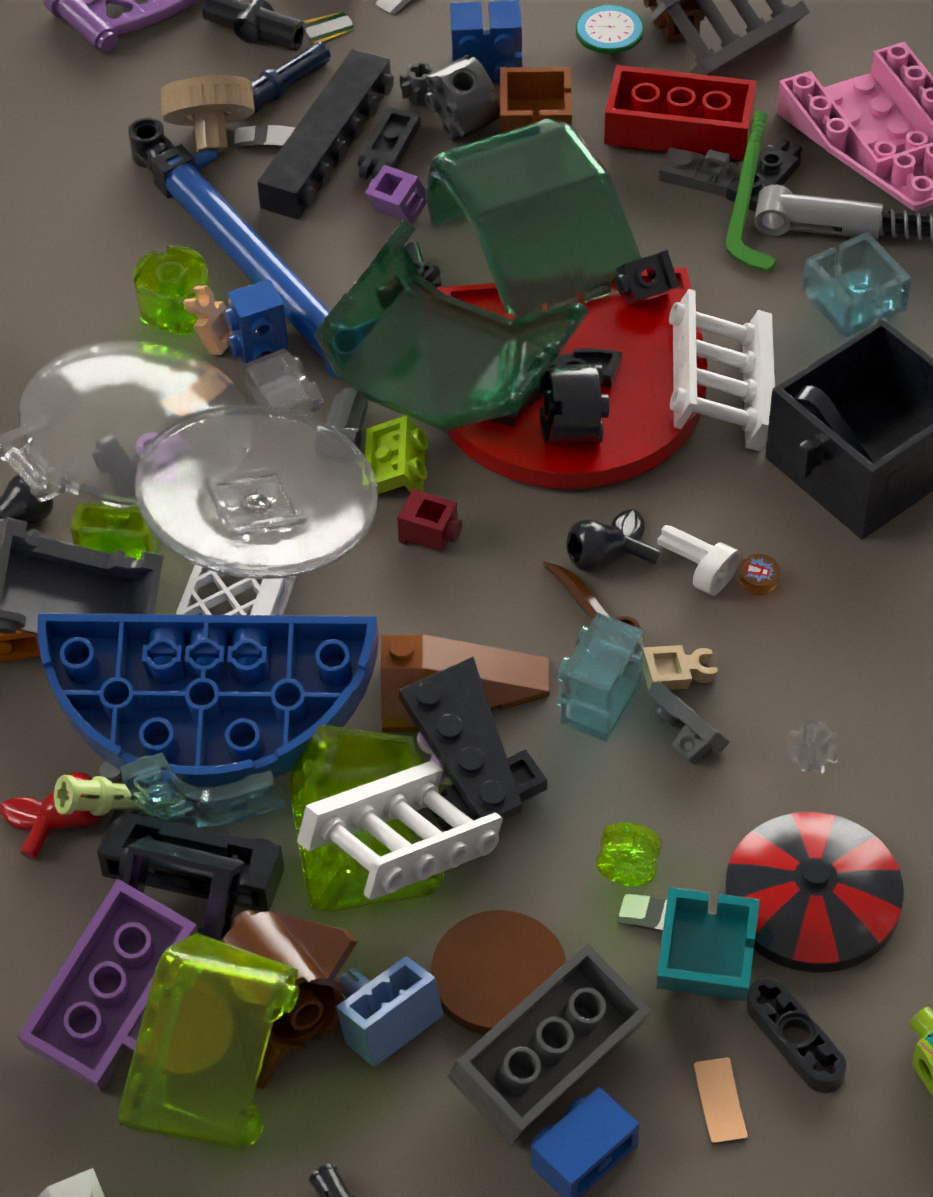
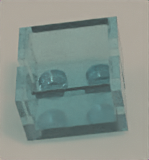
(865, 285)
(600, 676)

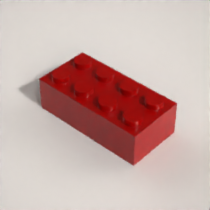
(679, 111)

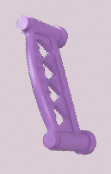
(92, 22)

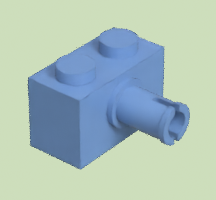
(387, 1010)

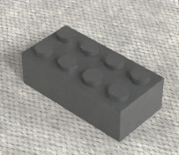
(548, 1044)

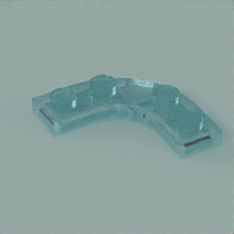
(168, 797)

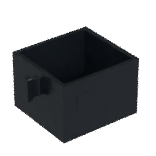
(886, 399)

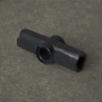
(255, 21)

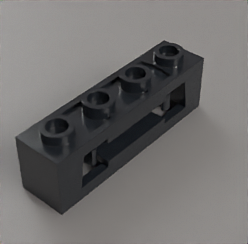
(261, 857)

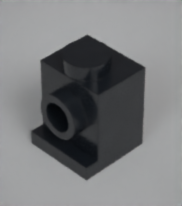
(660, 273)

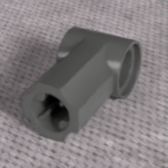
(348, 414)

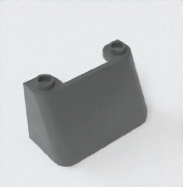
(68, 578)

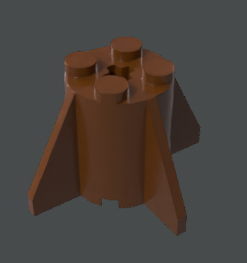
(318, 954)

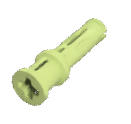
(99, 797)

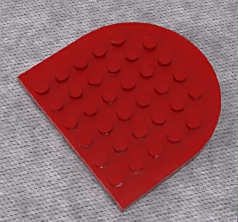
(640, 419)

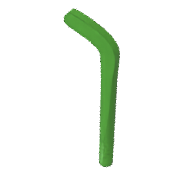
(734, 243)

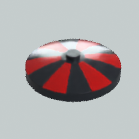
(822, 889)

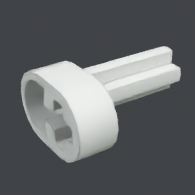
(715, 563)

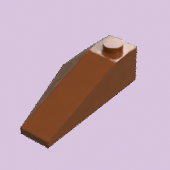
(506, 675)

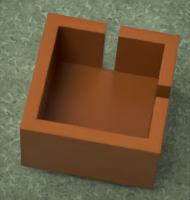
(534, 95)

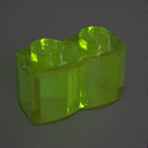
(112, 529)

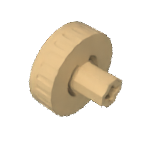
(207, 106)

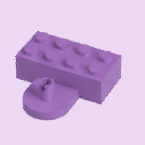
(104, 986)

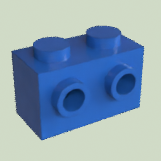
(256, 321)

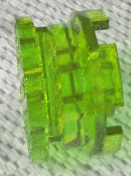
(629, 853)

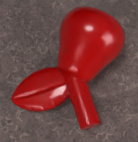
(41, 817)

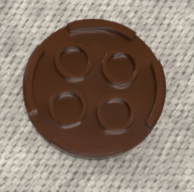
(492, 965)

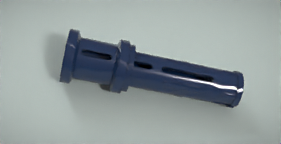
(272, 83)

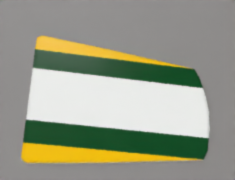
(328, 27)

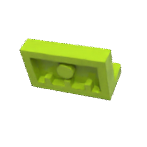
(397, 454)

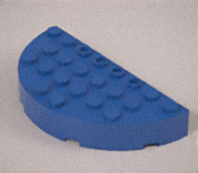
(206, 689)

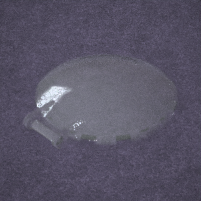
(99, 410)

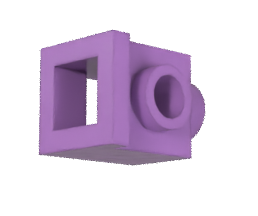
(397, 194)

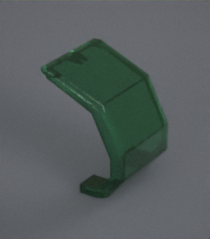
(539, 214)
(433, 353)

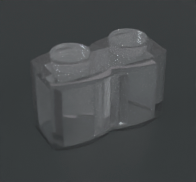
(282, 383)

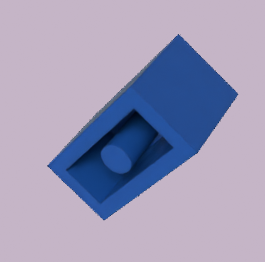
(584, 1144)

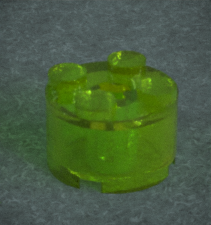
(163, 285)

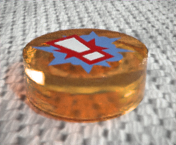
(759, 574)

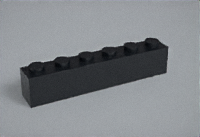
(325, 134)

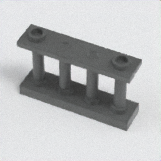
(732, 44)

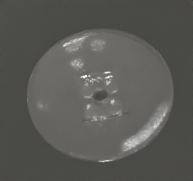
(305, 474)

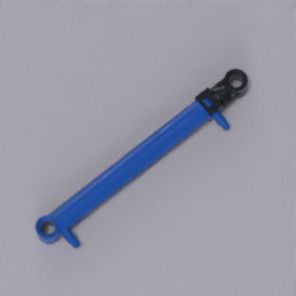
(178, 176)

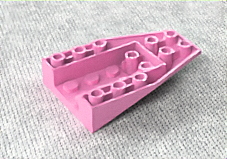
(872, 122)

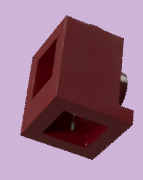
(428, 520)

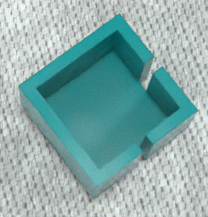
(706, 950)

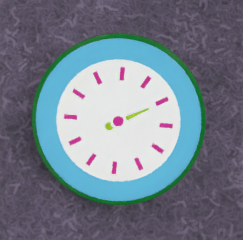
(609, 29)

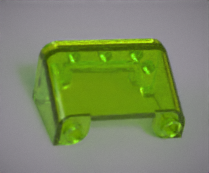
(330, 765)
(205, 1043)

